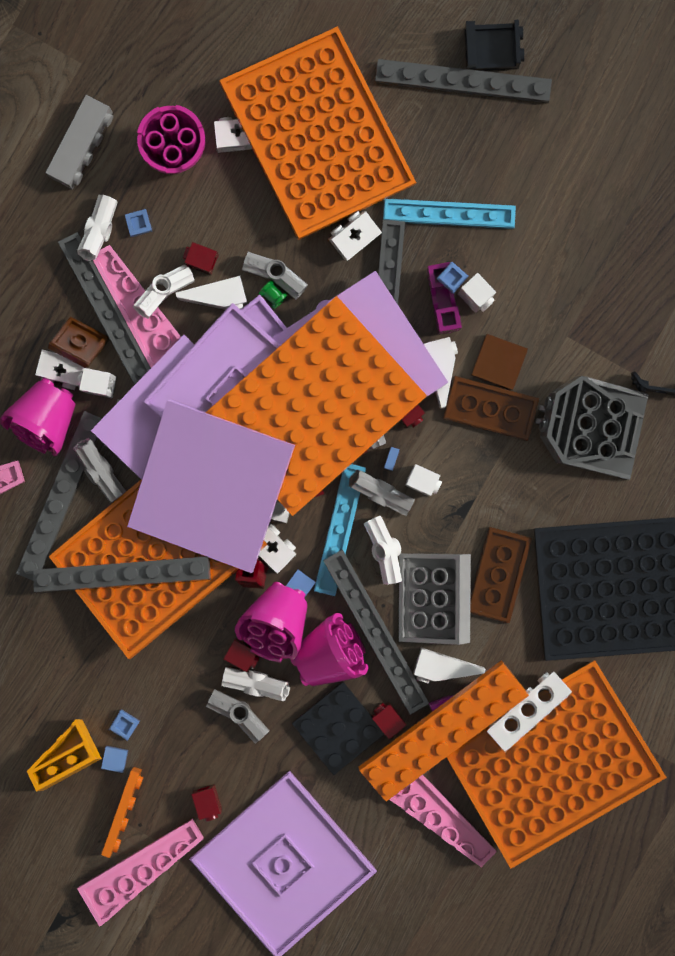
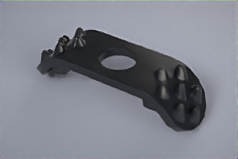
(644, 385)

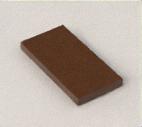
(491, 408)
(499, 574)

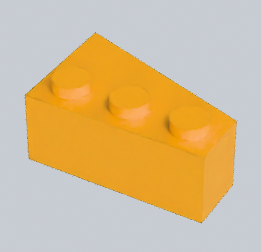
(67, 756)

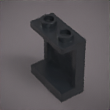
(493, 46)

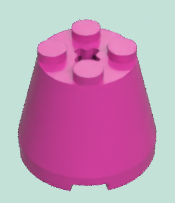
(162, 133)
(41, 417)
(274, 623)
(331, 653)

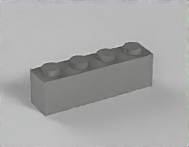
(80, 142)

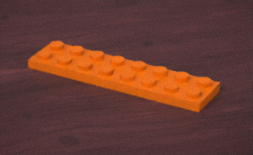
(443, 731)

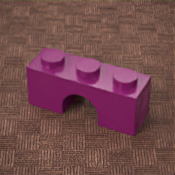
(443, 302)

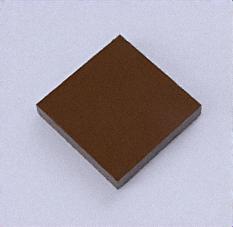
(78, 342)
(499, 362)

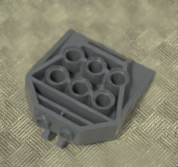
(562, 425)

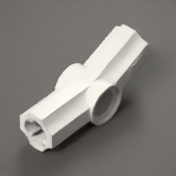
(97, 228)
(153, 297)
(384, 550)
(255, 683)

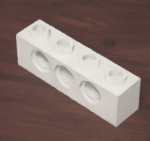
(558, 691)

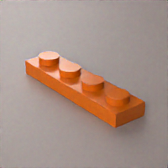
(126, 803)

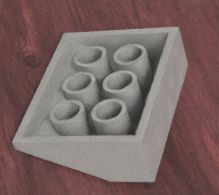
(434, 598)

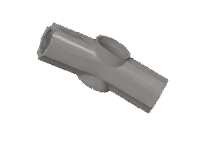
(262, 267)
(98, 470)
(381, 492)
(249, 724)

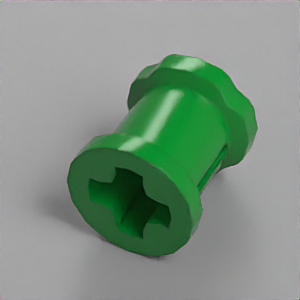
(273, 294)

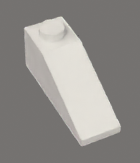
(216, 294)
(443, 353)
(440, 667)

